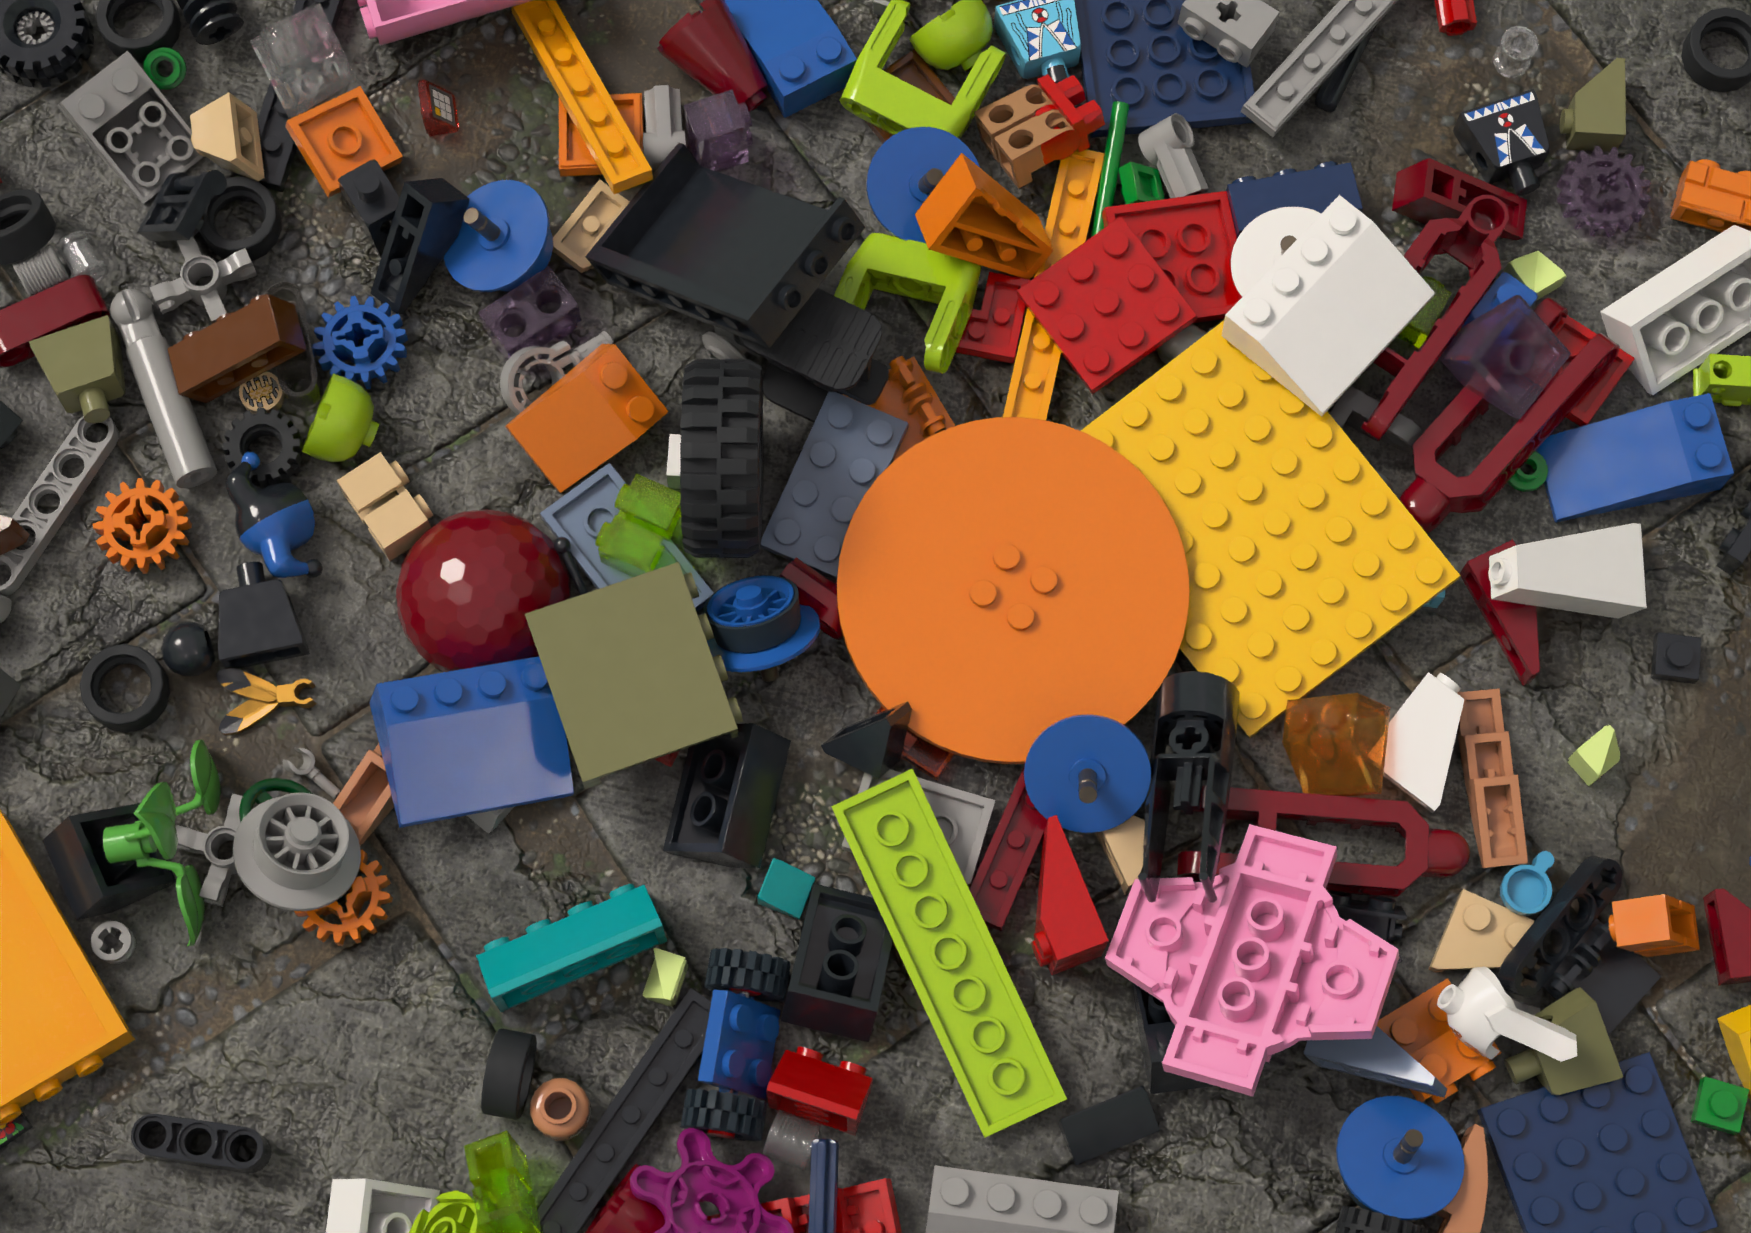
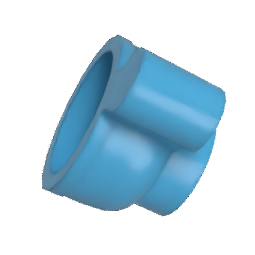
(1527, 887)

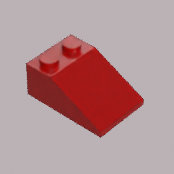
(1066, 918)
(820, 1090)

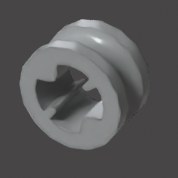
(100, 947)

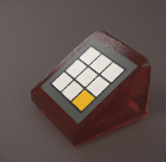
(437, 109)

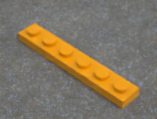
(583, 94)

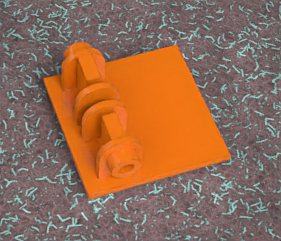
(913, 400)

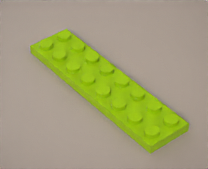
(949, 953)

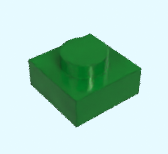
(1140, 183)
(1719, 1105)

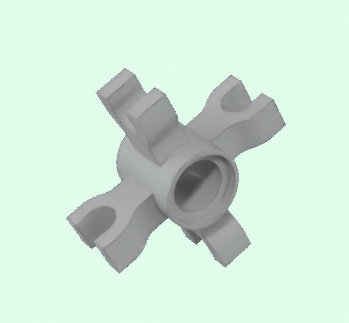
(174, 293)
(217, 881)

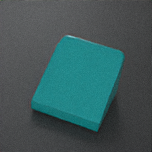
(785, 889)

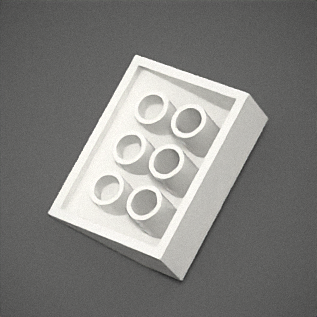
(1327, 306)

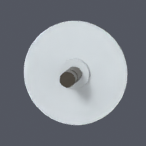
(1265, 242)

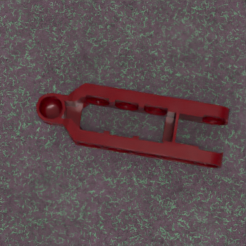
(1470, 242)
(1440, 492)
(1427, 850)

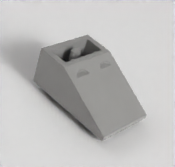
(131, 126)

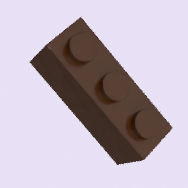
(236, 348)

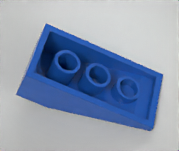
(795, 49)
(1636, 459)

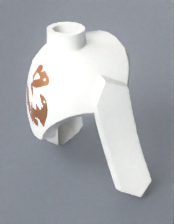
(1482, 1012)

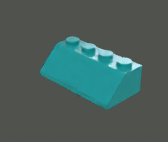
(570, 947)

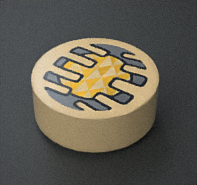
(262, 392)

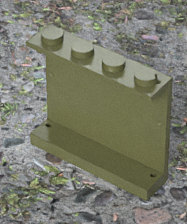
(633, 672)

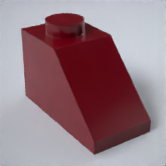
(1729, 936)

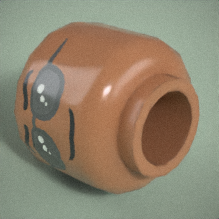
(560, 1109)

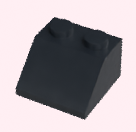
(86, 875)

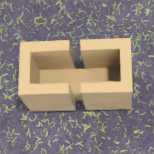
(385, 505)

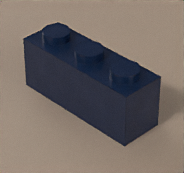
(1289, 188)

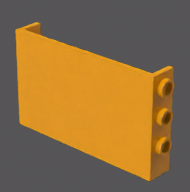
(51, 999)

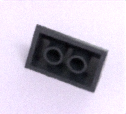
(728, 798)

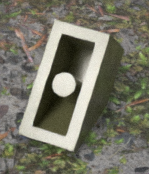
(1597, 111)

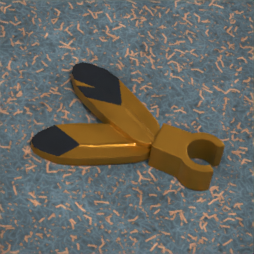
(263, 698)

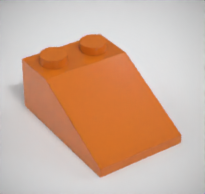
(586, 417)

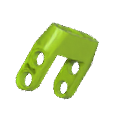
(901, 106)
(918, 273)

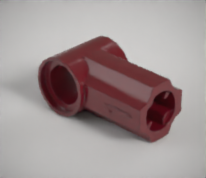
(817, 593)

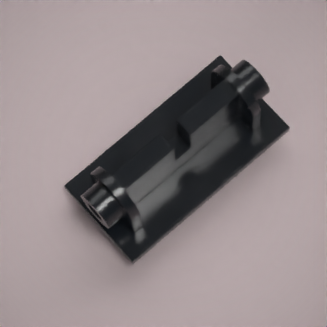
(1376, 915)

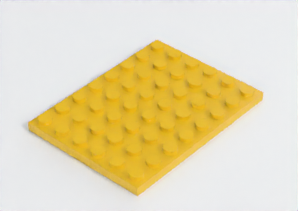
(1281, 525)

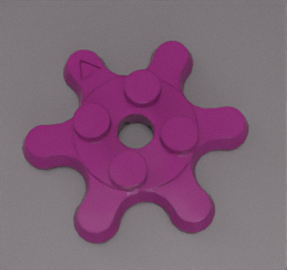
(702, 1179)

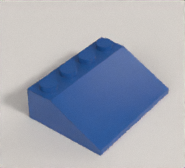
(471, 741)

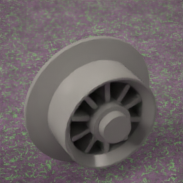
(296, 852)

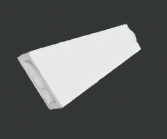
(1576, 573)

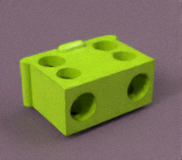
(1725, 379)

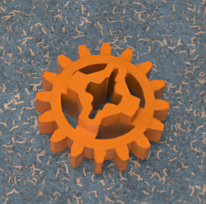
(128, 513)
(360, 891)

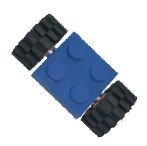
(737, 1044)

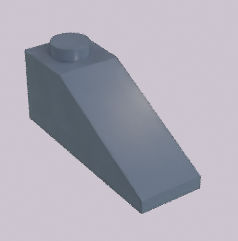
(1376, 1060)

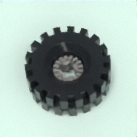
(55, 52)

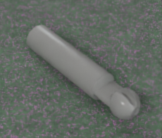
(169, 412)

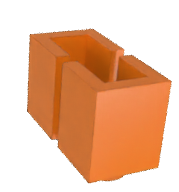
(1654, 925)

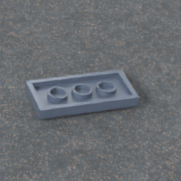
(832, 474)
(580, 518)

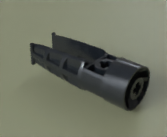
(1195, 719)

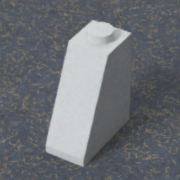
(1423, 740)

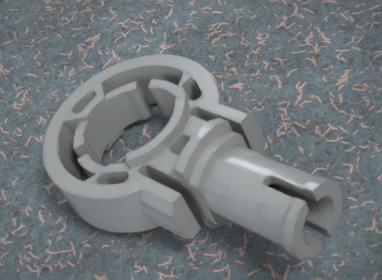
(552, 358)

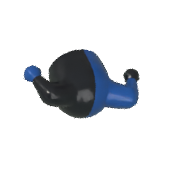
(272, 520)

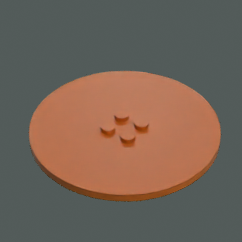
(1011, 585)

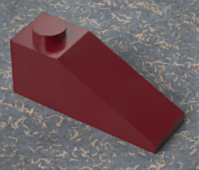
(1439, 191)
(1510, 622)

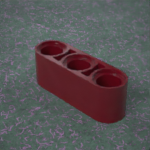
(46, 313)

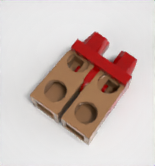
(1038, 126)

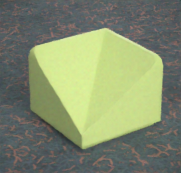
(1536, 273)
(1596, 755)
(665, 978)

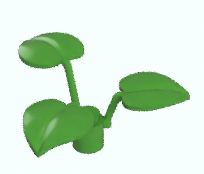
(158, 830)

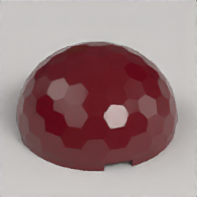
(473, 583)

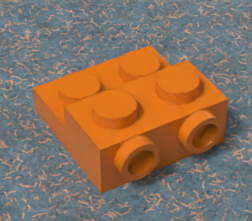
(1426, 1036)

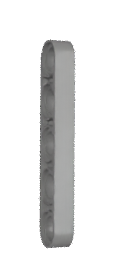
(66, 488)

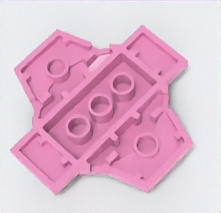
(1255, 964)

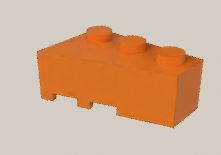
(982, 222)

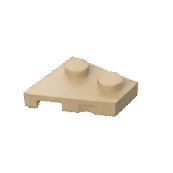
(588, 225)
(1478, 934)

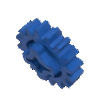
(355, 327)

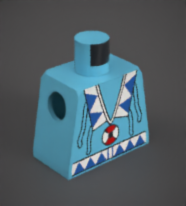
(1040, 36)

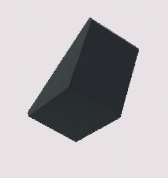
(872, 743)

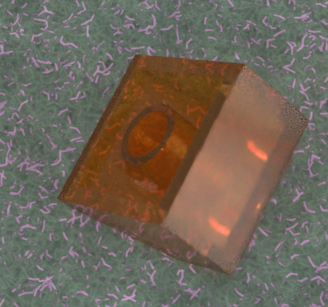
(1337, 743)

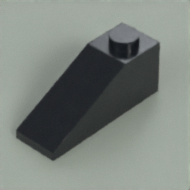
(419, 237)

